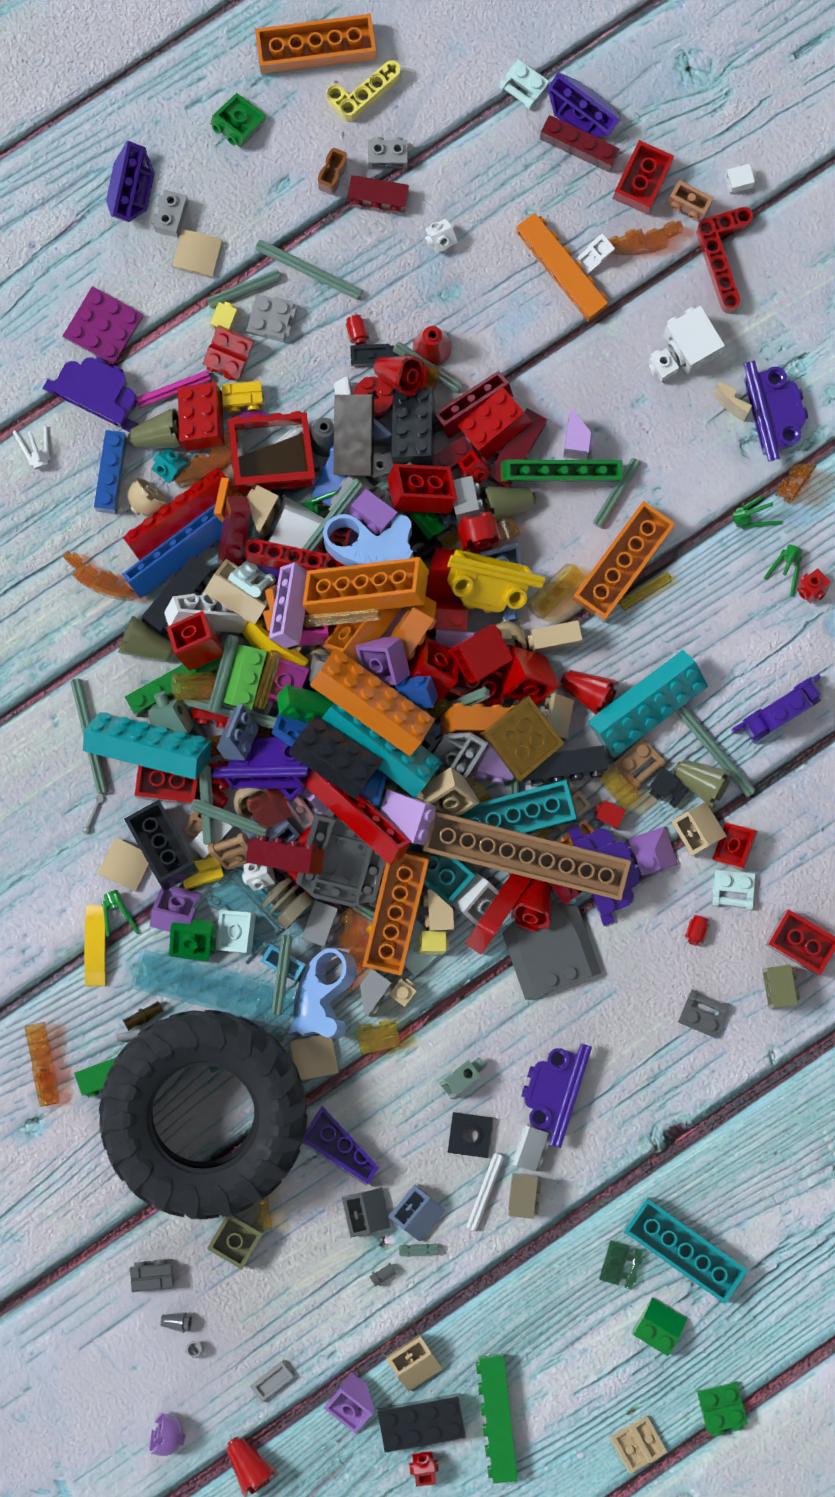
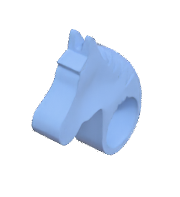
(390, 545)
(314, 994)

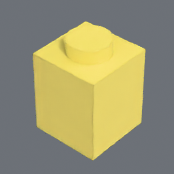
(224, 315)
(432, 943)

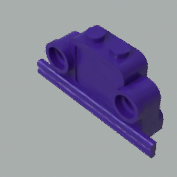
(96, 390)
(775, 408)
(781, 711)
(265, 767)
(602, 841)
(554, 1090)

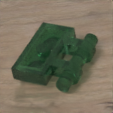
(614, 1264)

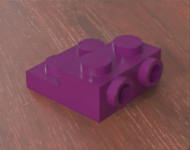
(287, 674)

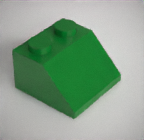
(659, 1326)

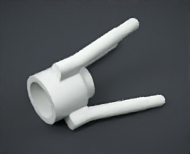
(38, 458)

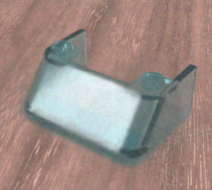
(237, 896)

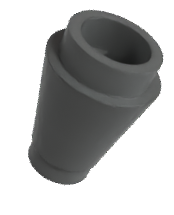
(177, 1321)

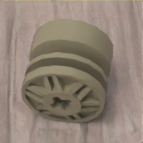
(287, 902)

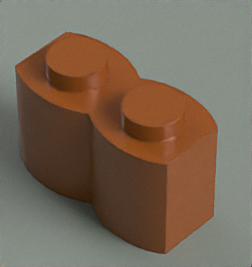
(335, 167)

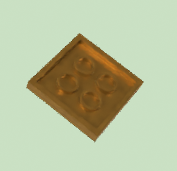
(523, 738)

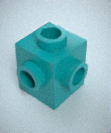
(168, 465)

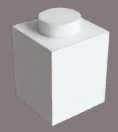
(740, 178)

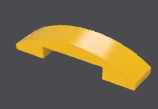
(260, 640)
(95, 946)

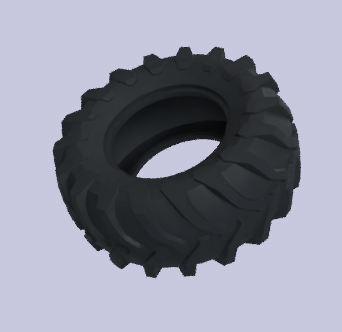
(219, 1185)

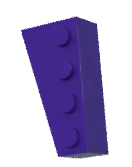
(338, 1147)

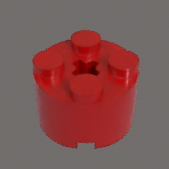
(379, 388)
(479, 532)

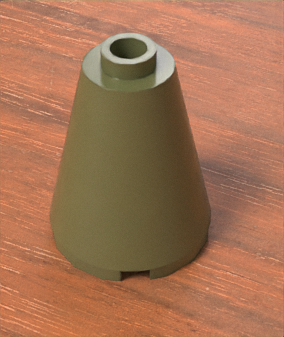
(157, 432)
(506, 501)
(144, 642)
(703, 780)

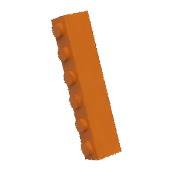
(561, 266)

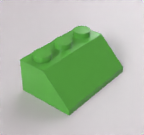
(245, 676)

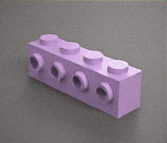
(288, 608)

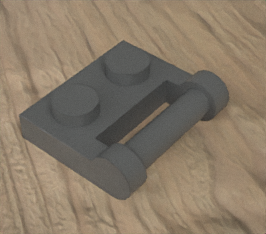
(701, 1020)

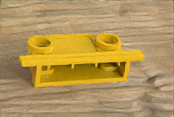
(490, 582)

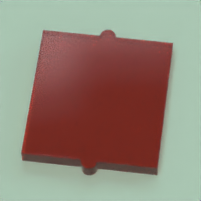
(269, 808)

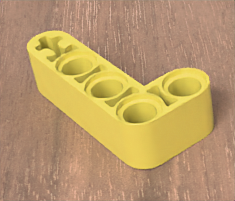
(366, 88)

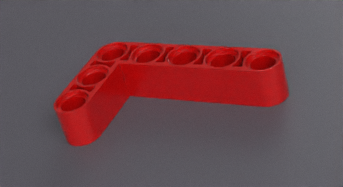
(719, 255)
(286, 552)
(497, 912)

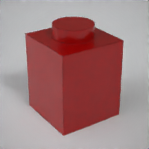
(609, 814)

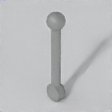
(99, 799)

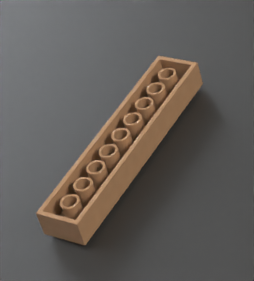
(527, 855)

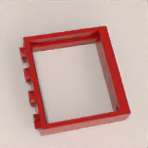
(273, 481)

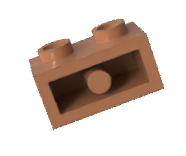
(690, 201)

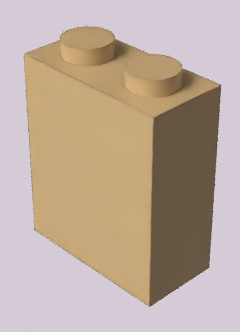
(555, 637)

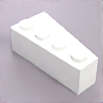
(218, 615)

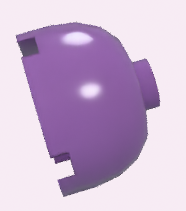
(167, 1435)

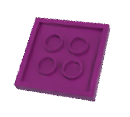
(103, 326)

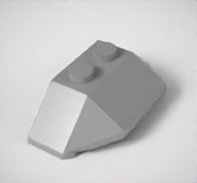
(459, 752)

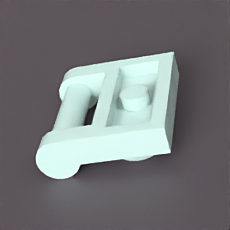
(526, 79)
(247, 574)
(733, 882)

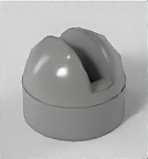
(190, 1352)

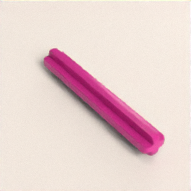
(172, 389)

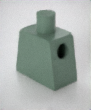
(170, 714)
(457, 1082)

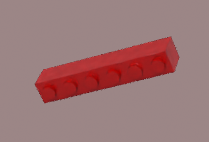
(175, 515)
(361, 819)

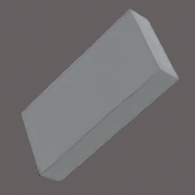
(272, 1381)

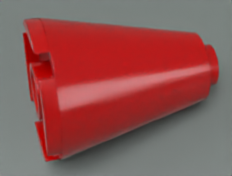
(433, 345)
(402, 373)
(590, 690)
(534, 906)
(249, 1466)

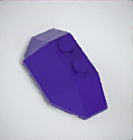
(581, 106)
(130, 183)

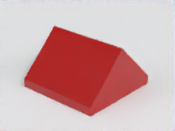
(735, 847)

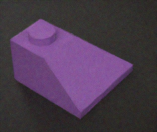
(652, 851)
(351, 1403)

